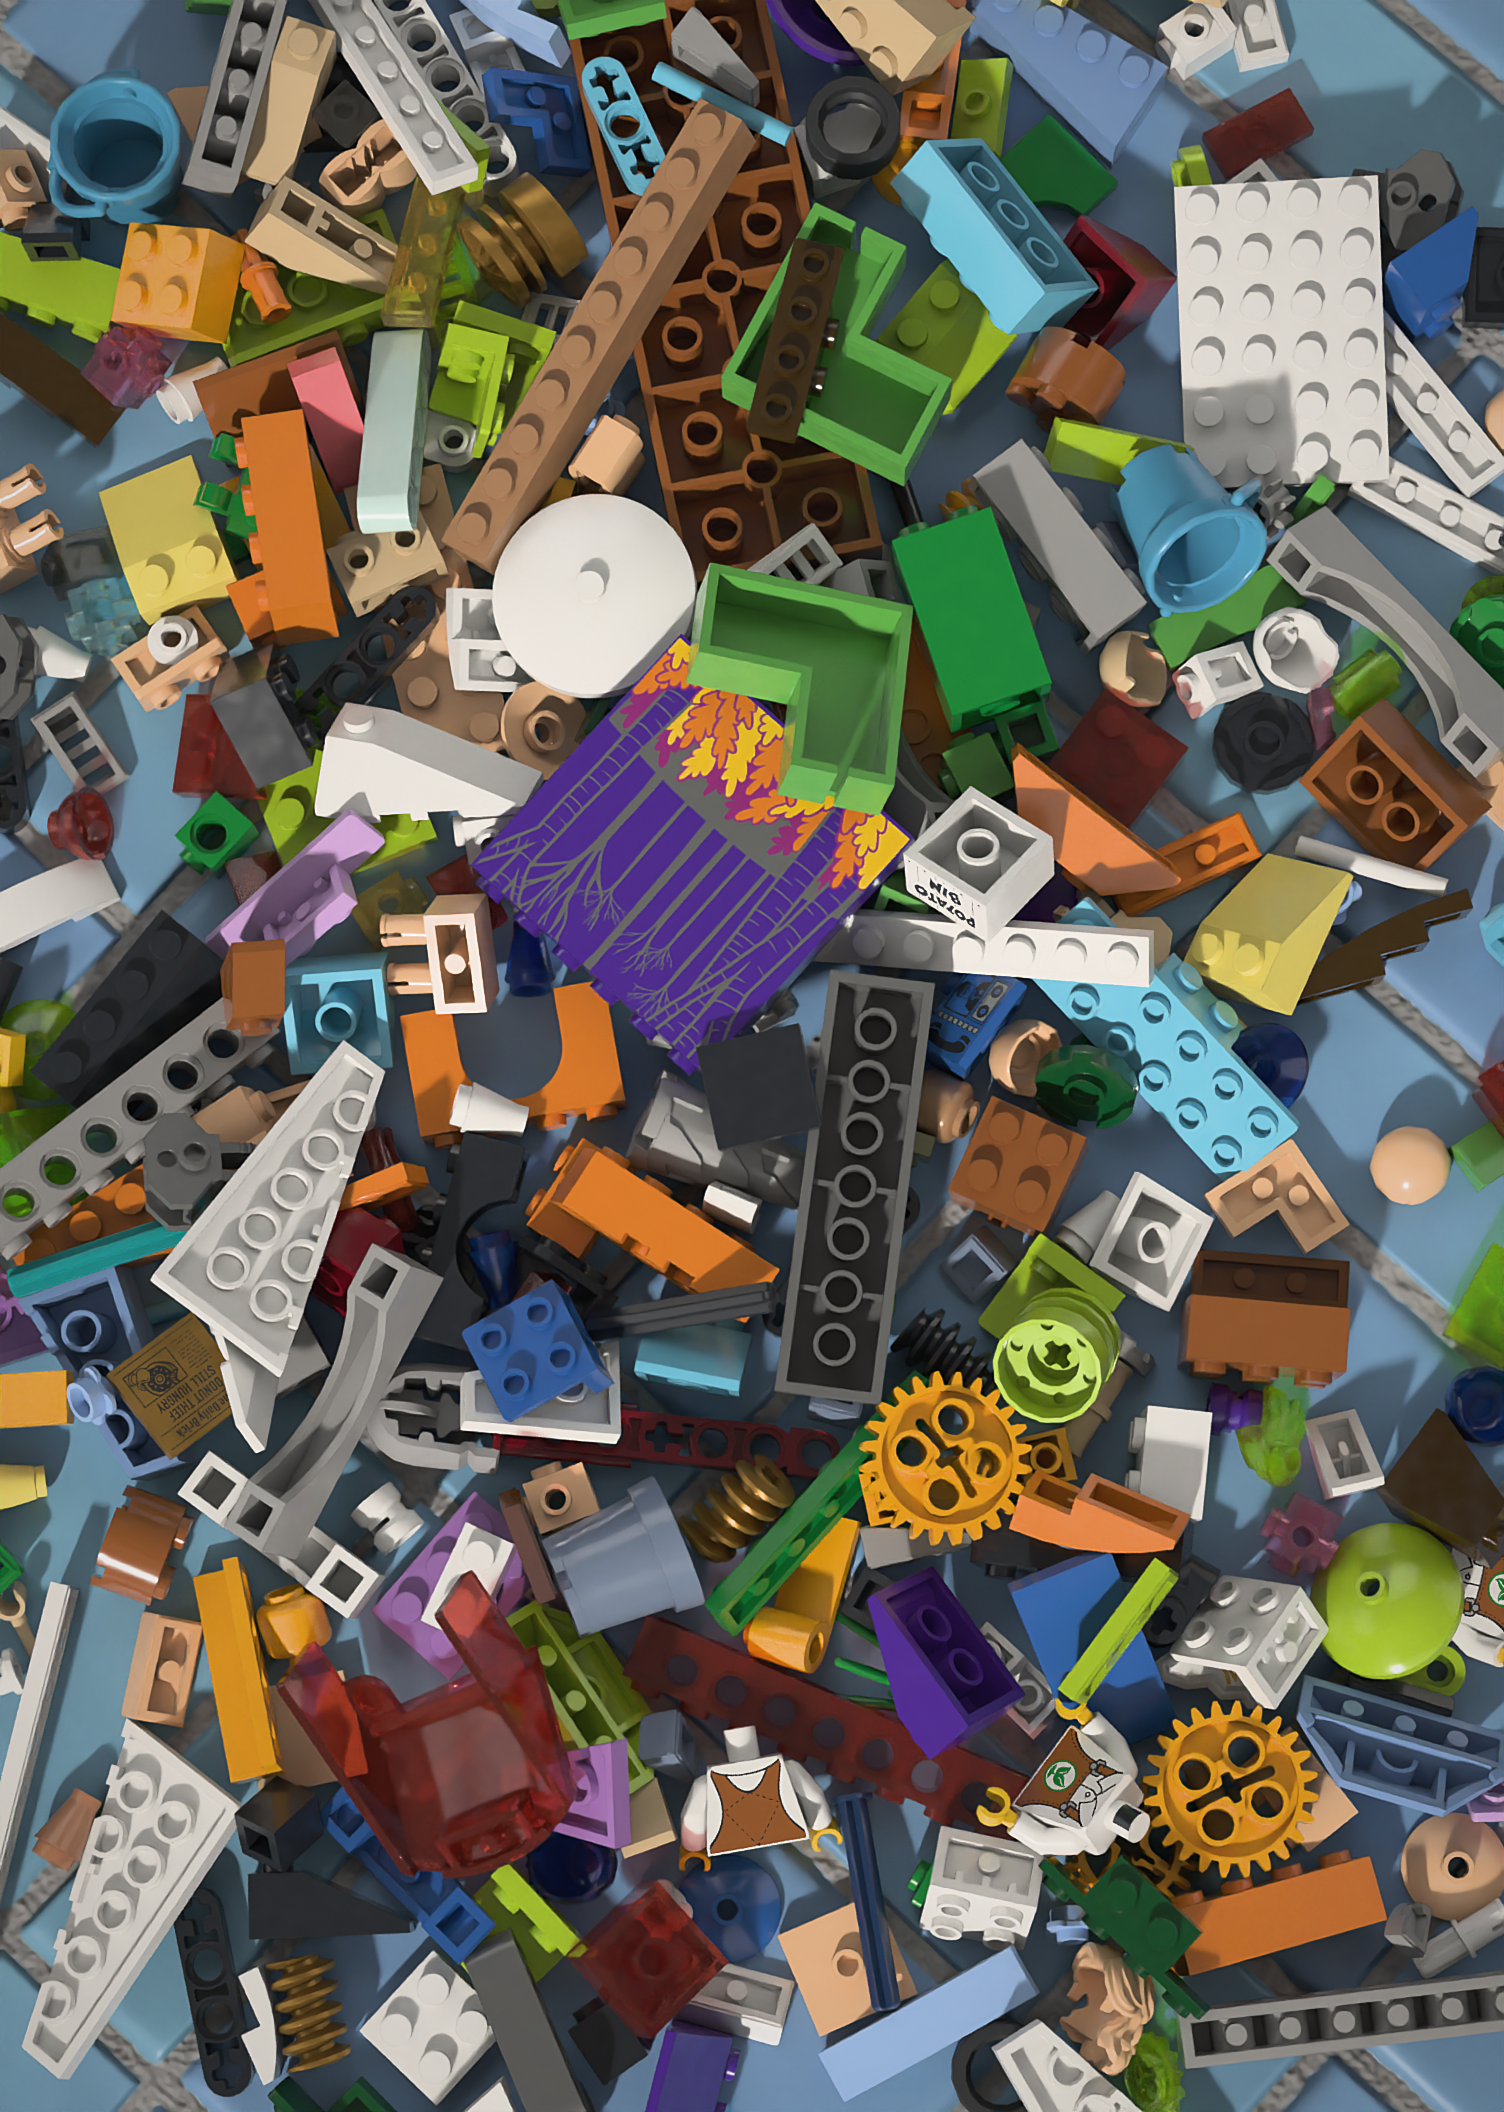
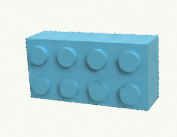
(993, 235)

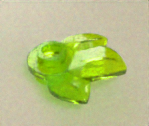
(1274, 1444)

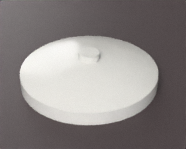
(593, 594)

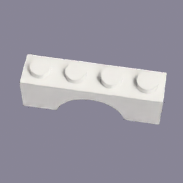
(322, 1564)

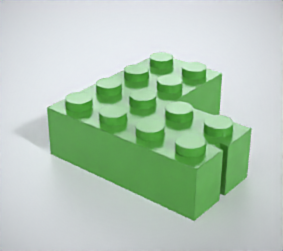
(874, 400)
(825, 656)

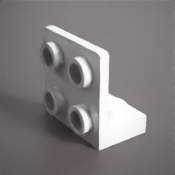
(1257, 1631)
(982, 1889)

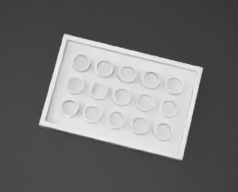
(1283, 330)

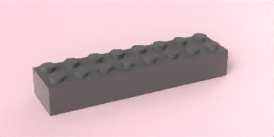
(855, 1188)

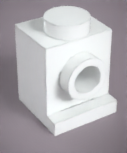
(1191, 53)

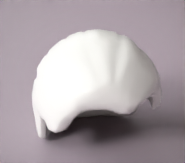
(1294, 650)

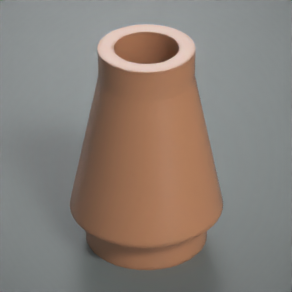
(67, 1831)

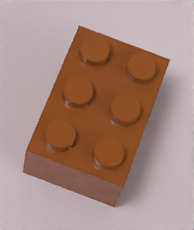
(1263, 1340)

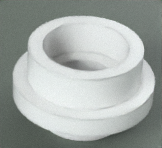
(171, 655)

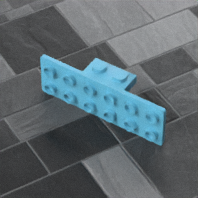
(1181, 1055)

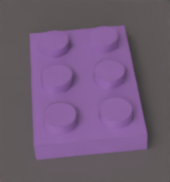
(409, 1596)

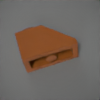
(254, 986)

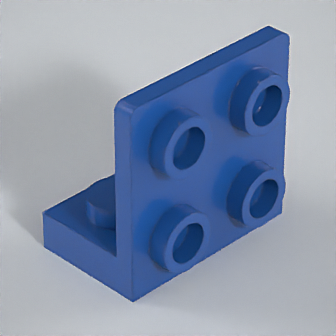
(535, 1351)

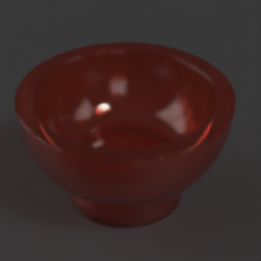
(82, 825)

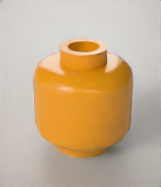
(292, 1620)

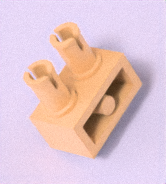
(21, 540)
(459, 953)

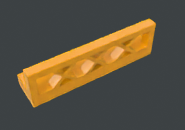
(239, 1673)

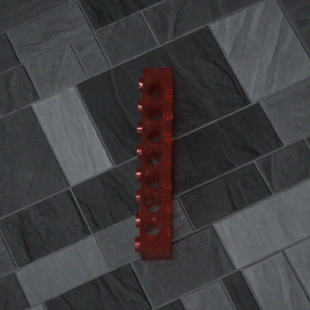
(664, 1639)

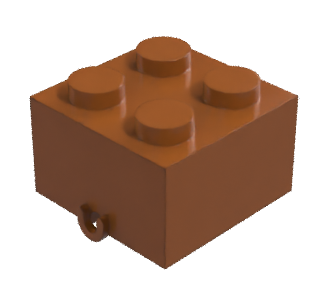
(1018, 1168)

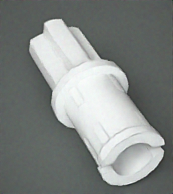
(1462, 1939)

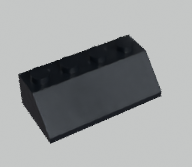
(140, 1005)

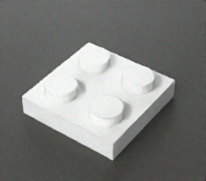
(432, 2027)

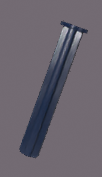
(868, 1900)

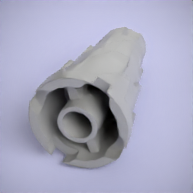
(680, 1143)

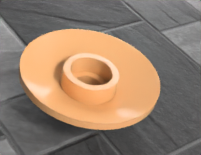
(555, 717)
(1426, 1865)

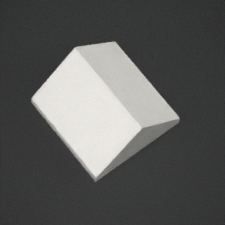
(1150, 1243)

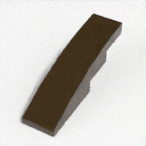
(54, 384)
(1361, 959)

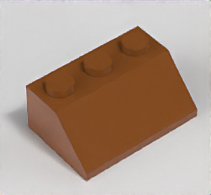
(264, 387)
(1394, 790)

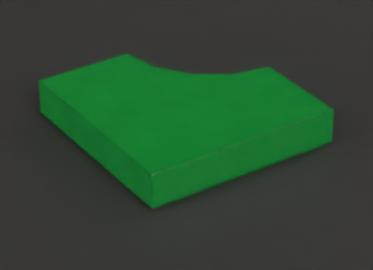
(1058, 170)

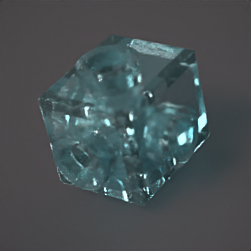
(93, 604)

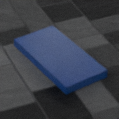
(1064, 1614)

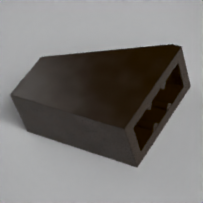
(1447, 1492)

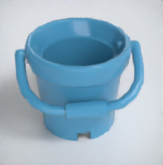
(117, 149)
(1187, 530)

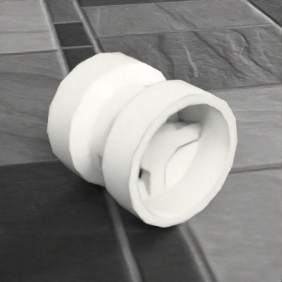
(378, 1510)

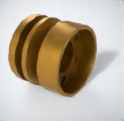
(514, 246)

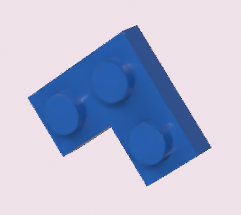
(548, 106)

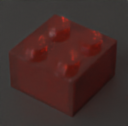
(1119, 759)
(647, 1959)

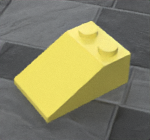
(166, 544)
(1269, 932)

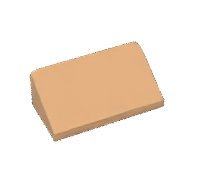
(162, 1669)

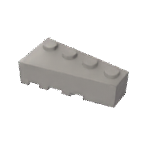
(1058, 545)

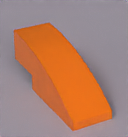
(1096, 1517)

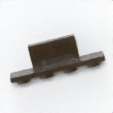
(797, 342)

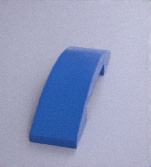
(437, 1902)

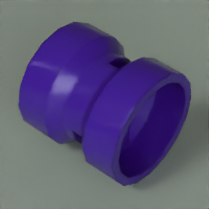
(1231, 1410)

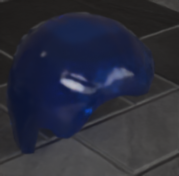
(571, 1869)

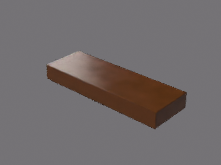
(1270, 1278)

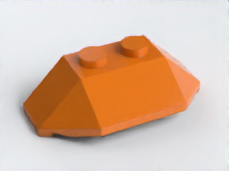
(1086, 838)

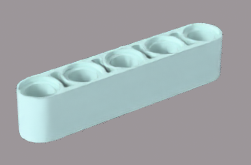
(394, 431)

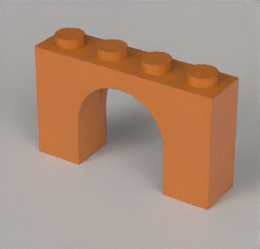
(584, 1083)

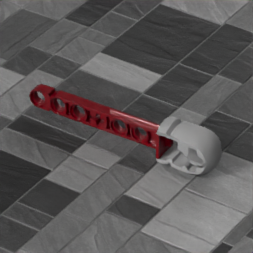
(407, 1412)

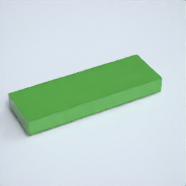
(1195, 632)

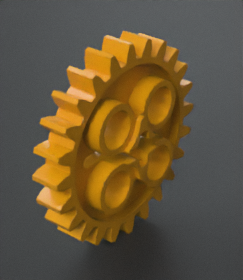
(982, 1429)
(1251, 1834)

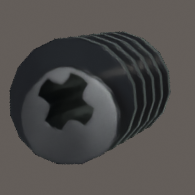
(942, 1352)

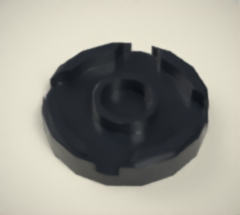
(1263, 743)

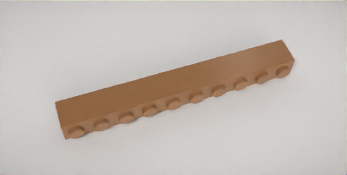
(601, 334)

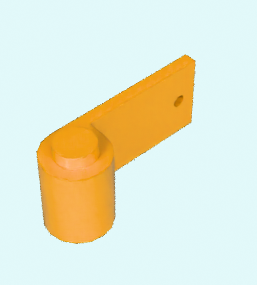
(806, 1605)

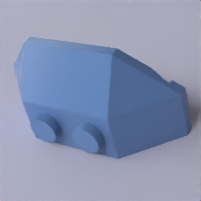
(1398, 1748)

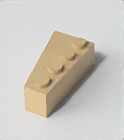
(899, 38)

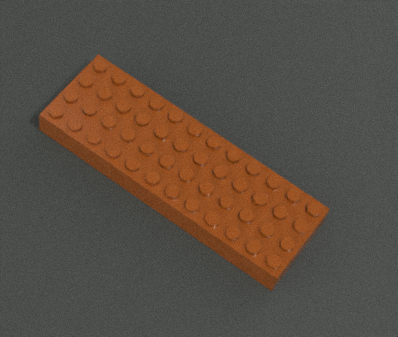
(720, 486)

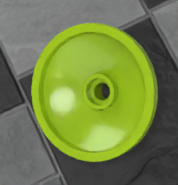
(1409, 1615)

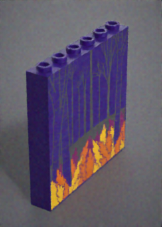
(681, 866)

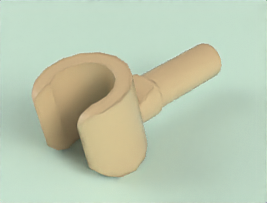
(15, 1613)

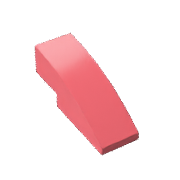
(331, 415)

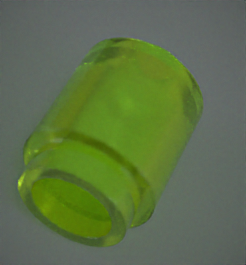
(1365, 683)

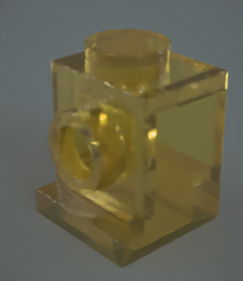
(368, 912)

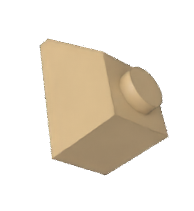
(649, 1819)

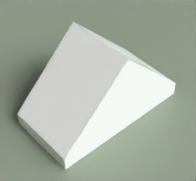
(1342, 1455)

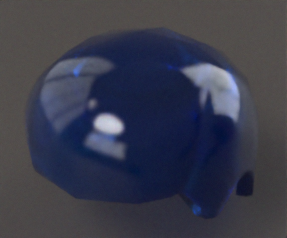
(1477, 1405)

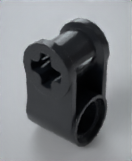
(1183, 1603)

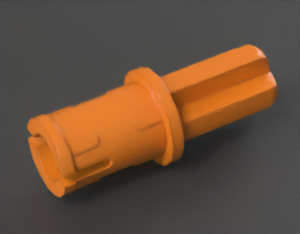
(261, 279)

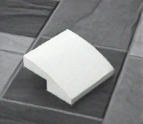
(475, 646)

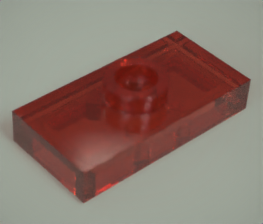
(1257, 133)

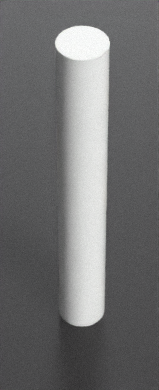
(1371, 867)

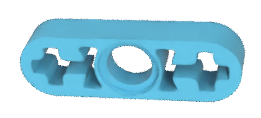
(598, 101)

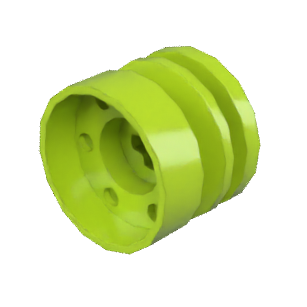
(1054, 1380)

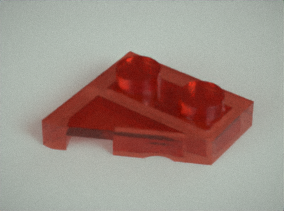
(208, 758)

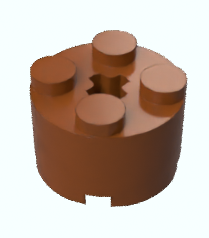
(1066, 380)
(141, 1546)

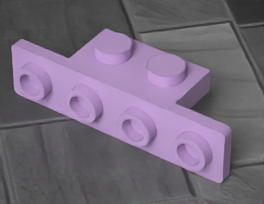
(305, 894)

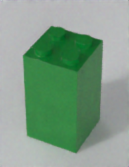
(970, 618)

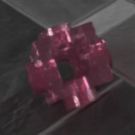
(127, 366)
(1314, 1522)

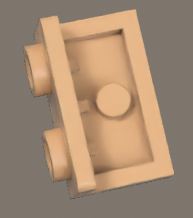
(161, 685)

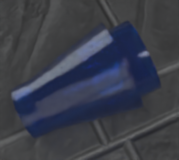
(528, 964)
(496, 1266)

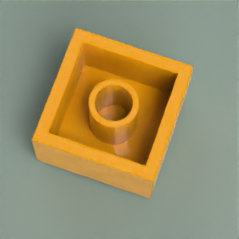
(178, 282)

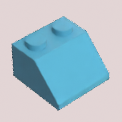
(335, 1002)
(697, 1358)

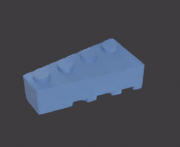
(1075, 67)
(101, 1325)

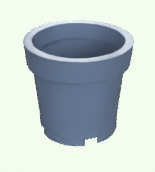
(623, 1562)

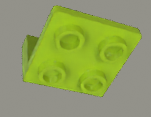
(527, 342)
(475, 355)
(1042, 1269)
(536, 1922)

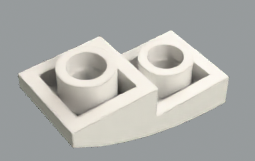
(1038, 1705)

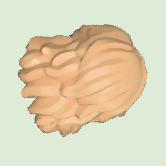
(1114, 2008)

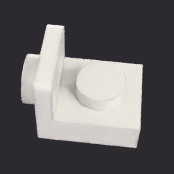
(1216, 678)

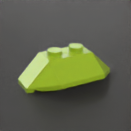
(948, 332)
(585, 1685)

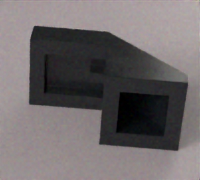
(52, 235)

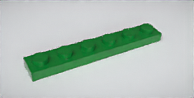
(798, 1531)

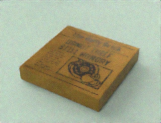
(175, 1386)

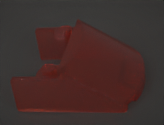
(458, 1771)

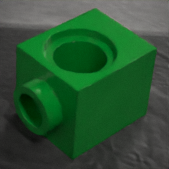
(215, 814)

